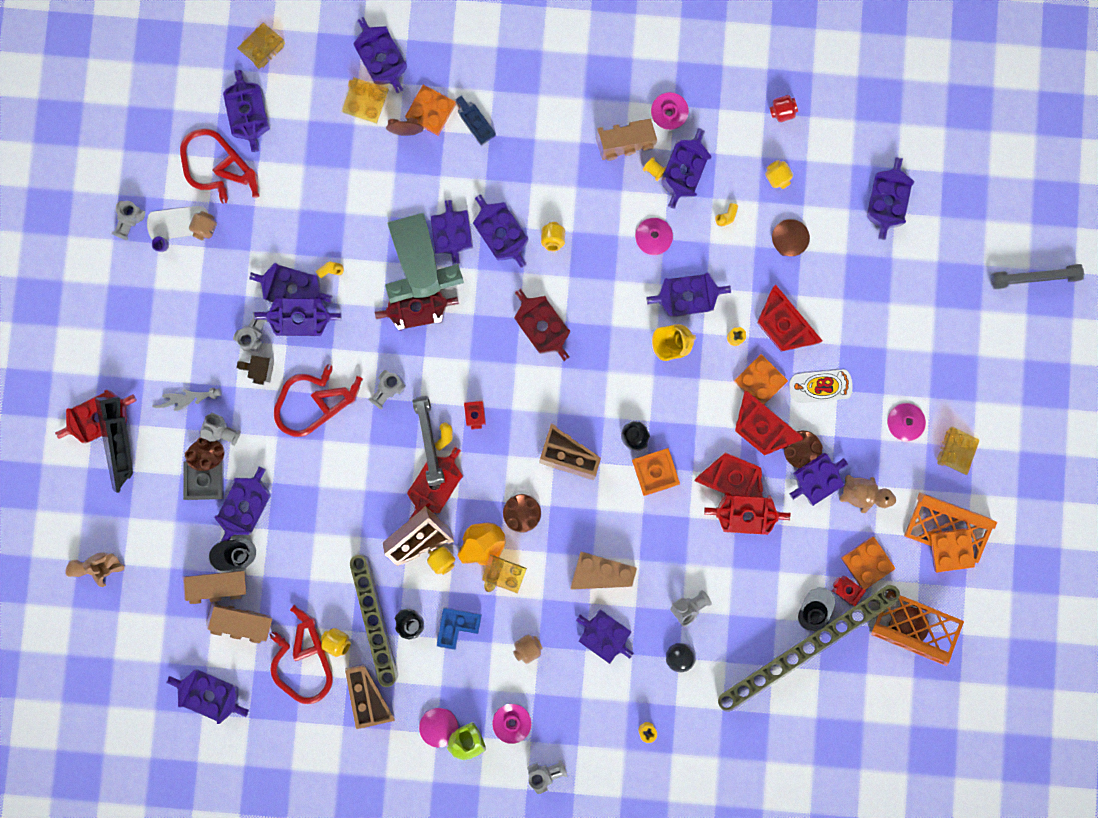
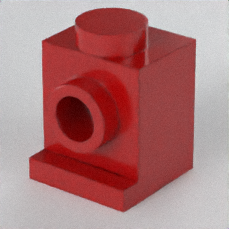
(476, 406)
(840, 590)

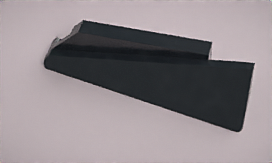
(115, 440)

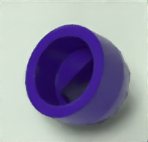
(158, 246)

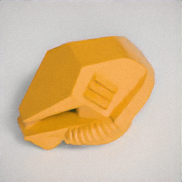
(480, 542)

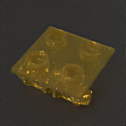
(261, 45)
(364, 100)
(958, 450)
(503, 574)

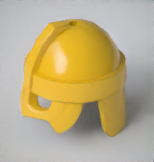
(672, 342)

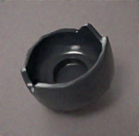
(635, 436)
(409, 624)
(680, 657)

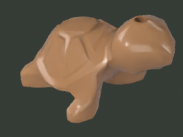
(865, 493)
(97, 566)

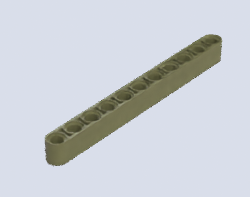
(815, 641)

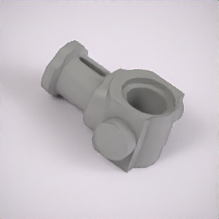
(126, 221)
(253, 331)
(384, 390)
(215, 428)
(688, 609)
(547, 773)

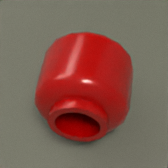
(784, 108)

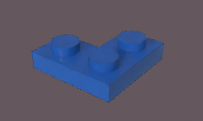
(453, 622)

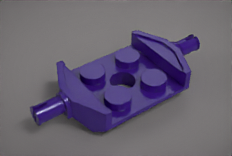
(374, 42)
(249, 124)
(694, 157)
(898, 187)
(490, 220)
(278, 279)
(701, 286)
(312, 310)
(230, 515)
(192, 696)

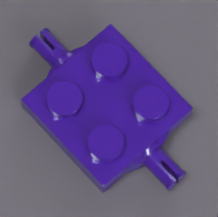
(451, 232)
(818, 479)
(604, 636)

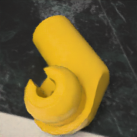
(727, 218)
(330, 267)
(446, 436)

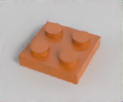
(431, 109)
(761, 379)
(655, 472)
(952, 550)
(868, 563)

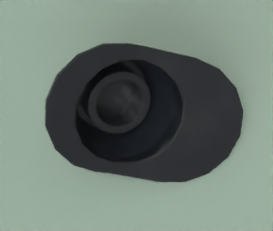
(232, 554)
(816, 609)

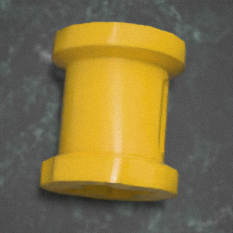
(654, 169)
(742, 337)
(644, 727)

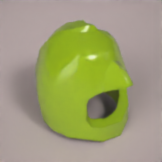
(466, 742)

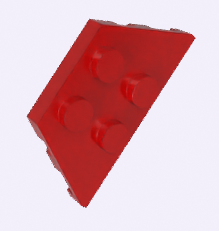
(785, 324)
(763, 427)
(732, 476)

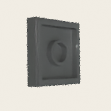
(203, 484)

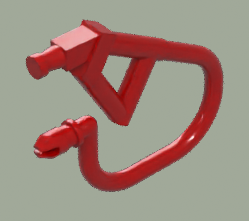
(249, 176)
(350, 398)
(307, 622)

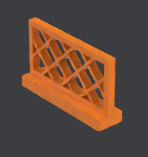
(951, 511)
(915, 644)

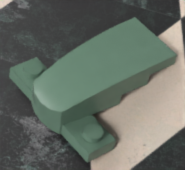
(417, 261)

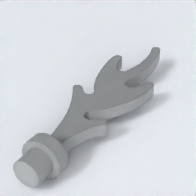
(184, 401)

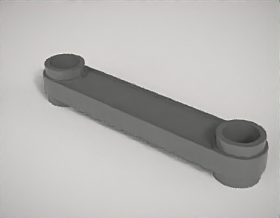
(1072, 272)
(435, 475)

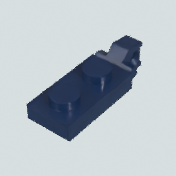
(475, 121)

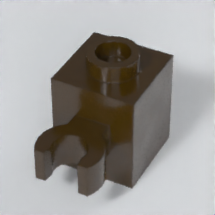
(258, 369)

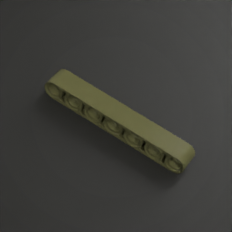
(371, 630)

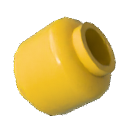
(779, 174)
(553, 236)
(441, 560)
(335, 642)

